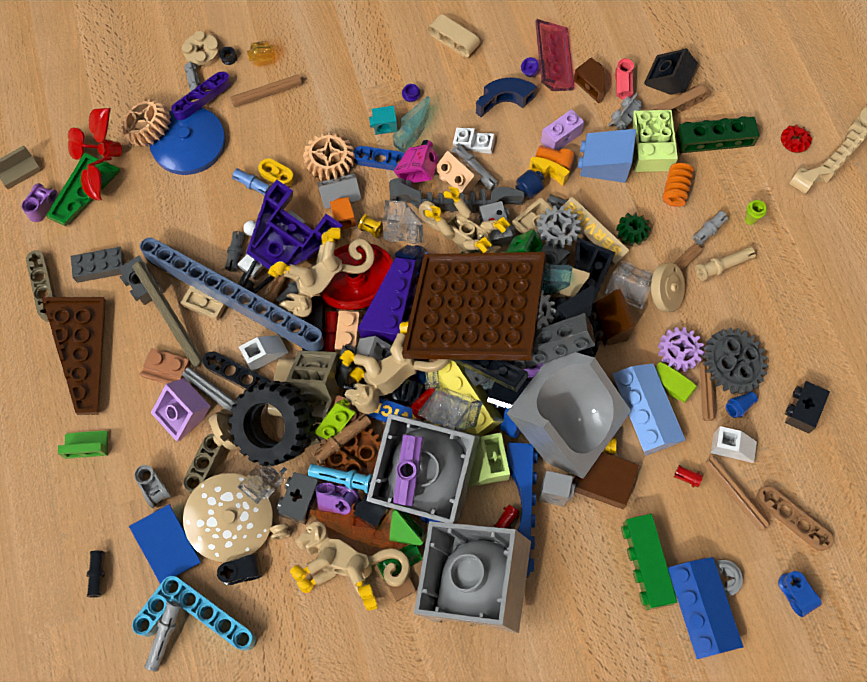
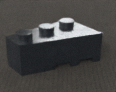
(593, 260)

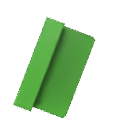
(84, 445)

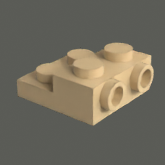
(528, 219)

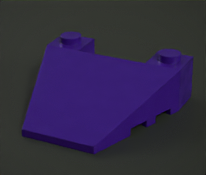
(281, 235)

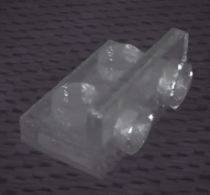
(260, 482)

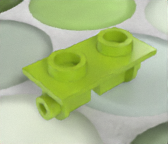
(335, 419)

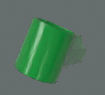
(412, 554)

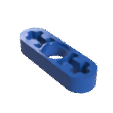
(365, 161)

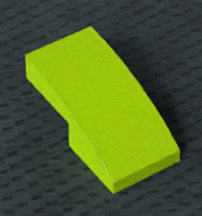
(675, 383)

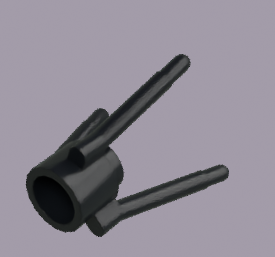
(248, 284)

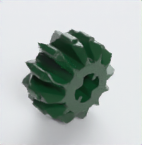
(633, 229)

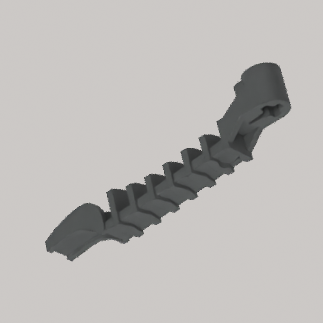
(402, 191)

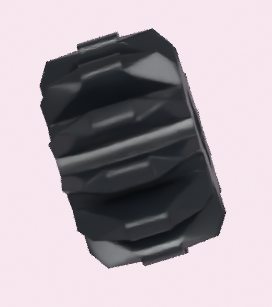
(408, 392)

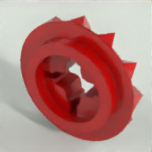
(796, 145)

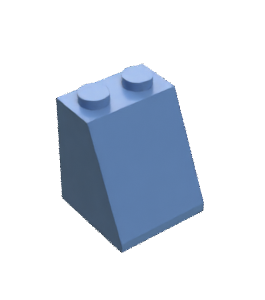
(607, 155)

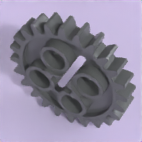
(740, 346)

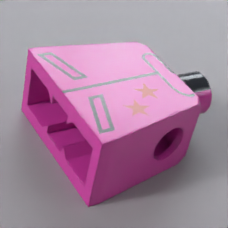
(418, 163)

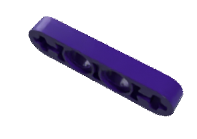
(184, 107)

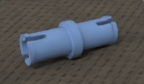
(250, 181)

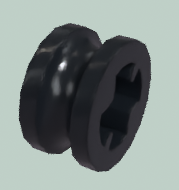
(228, 60)

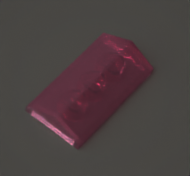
(554, 56)

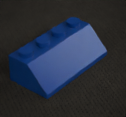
(705, 607)

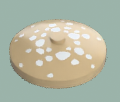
(224, 520)

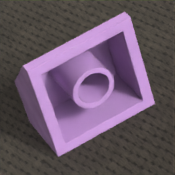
(179, 408)

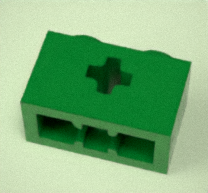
(526, 243)

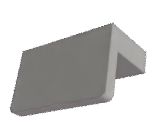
(339, 188)

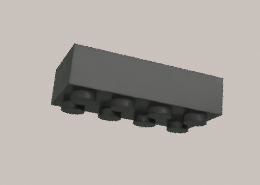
(97, 264)

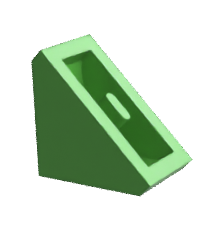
(405, 529)

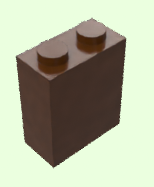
(608, 480)

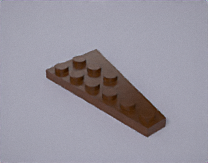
(78, 336)

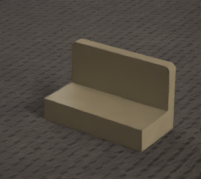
(17, 167)

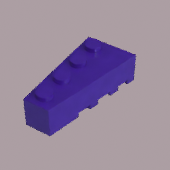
(391, 302)

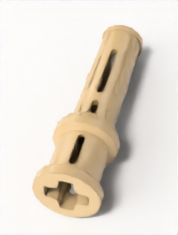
(717, 266)

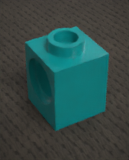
(383, 120)

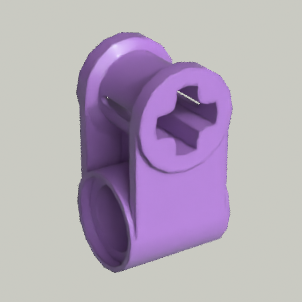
(38, 202)
(335, 498)

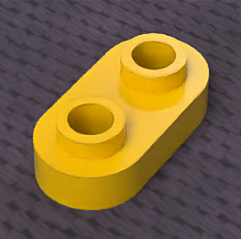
(277, 172)

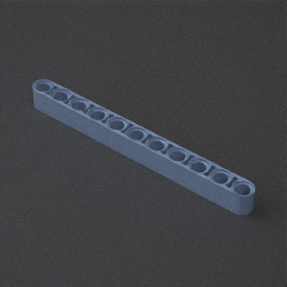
(172, 263)

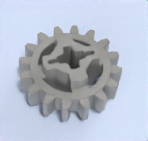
(552, 232)

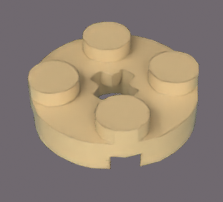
(196, 42)
(221, 429)

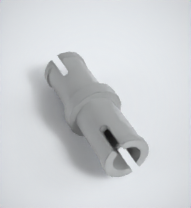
(710, 228)

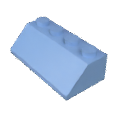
(649, 407)

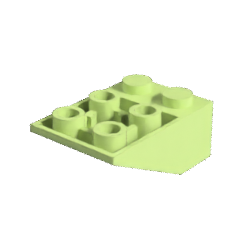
(654, 141)

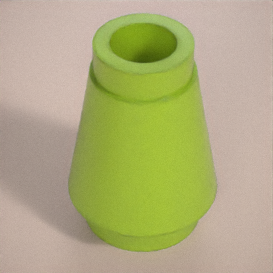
(755, 211)

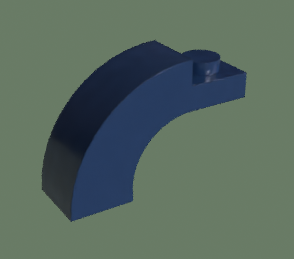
(505, 90)

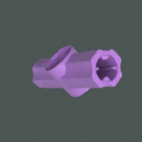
(406, 485)

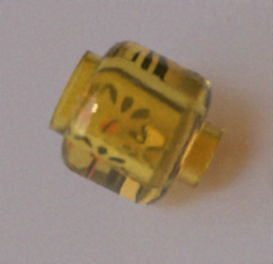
(261, 53)

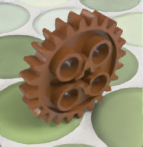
(364, 442)

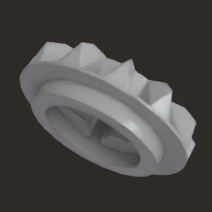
(731, 571)

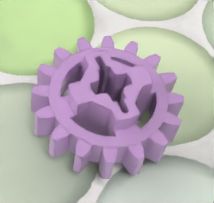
(689, 348)

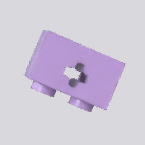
(562, 131)

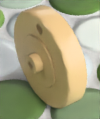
(667, 287)

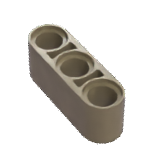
(203, 454)

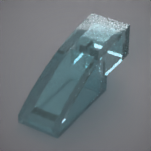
(412, 126)

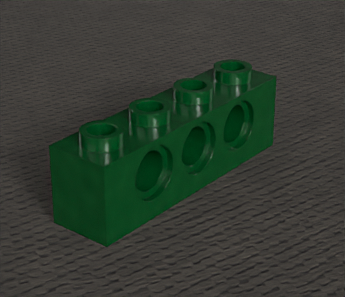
(726, 137)

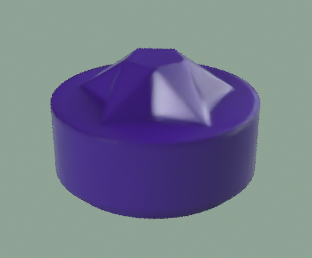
(530, 67)

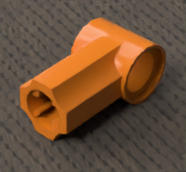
(563, 157)

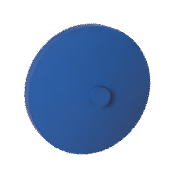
(190, 143)

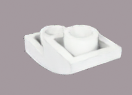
(474, 141)

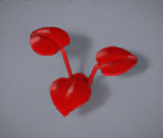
(98, 126)

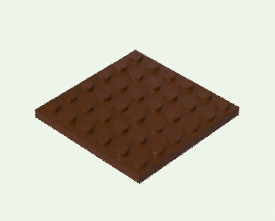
(476, 306)

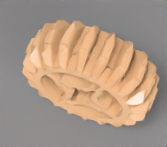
(145, 122)
(339, 160)

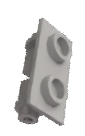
(620, 117)

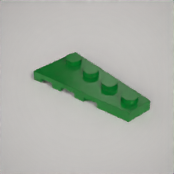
(72, 196)

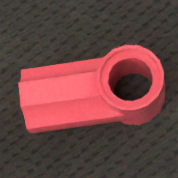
(624, 79)

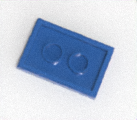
(164, 543)

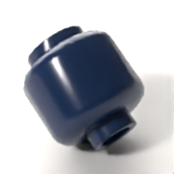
(530, 183)

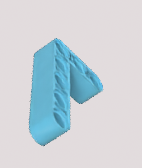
(198, 609)

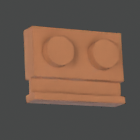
(164, 367)

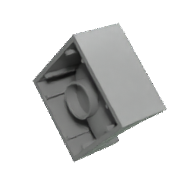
(570, 412)
(444, 468)
(473, 575)

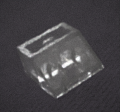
(401, 223)
(633, 283)
(451, 410)

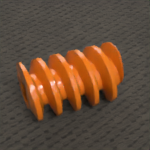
(678, 184)

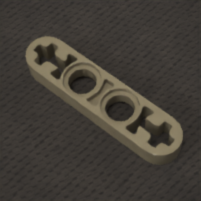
(39, 286)

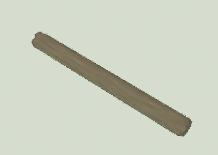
(168, 313)

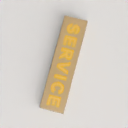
(595, 231)

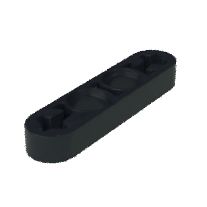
(239, 374)

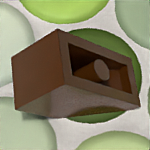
(591, 79)

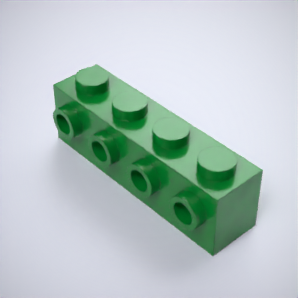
(649, 562)

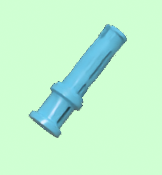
(349, 479)

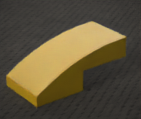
(549, 168)

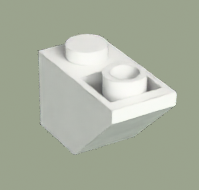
(263, 351)
(733, 444)

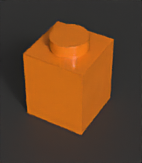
(343, 212)

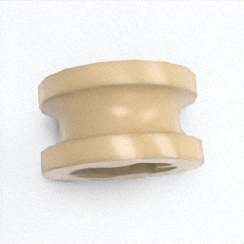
(279, 532)

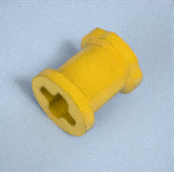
(370, 225)

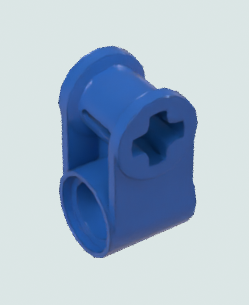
(799, 594)

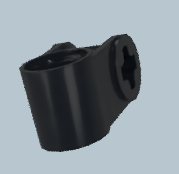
(243, 569)

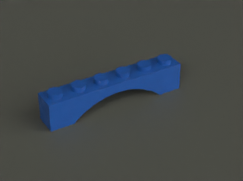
(520, 463)

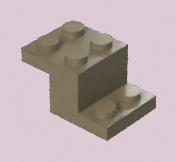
(314, 376)

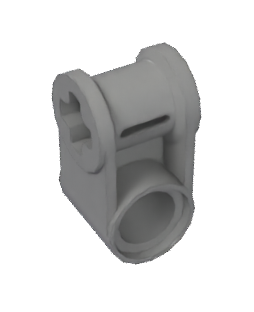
(154, 488)

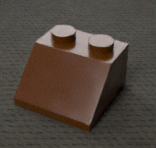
(613, 318)

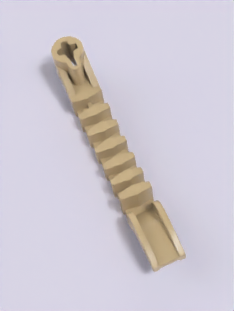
(856, 134)

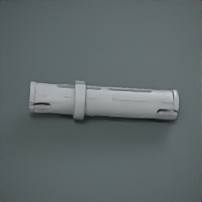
(487, 179)
(166, 626)

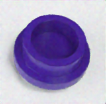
(411, 93)

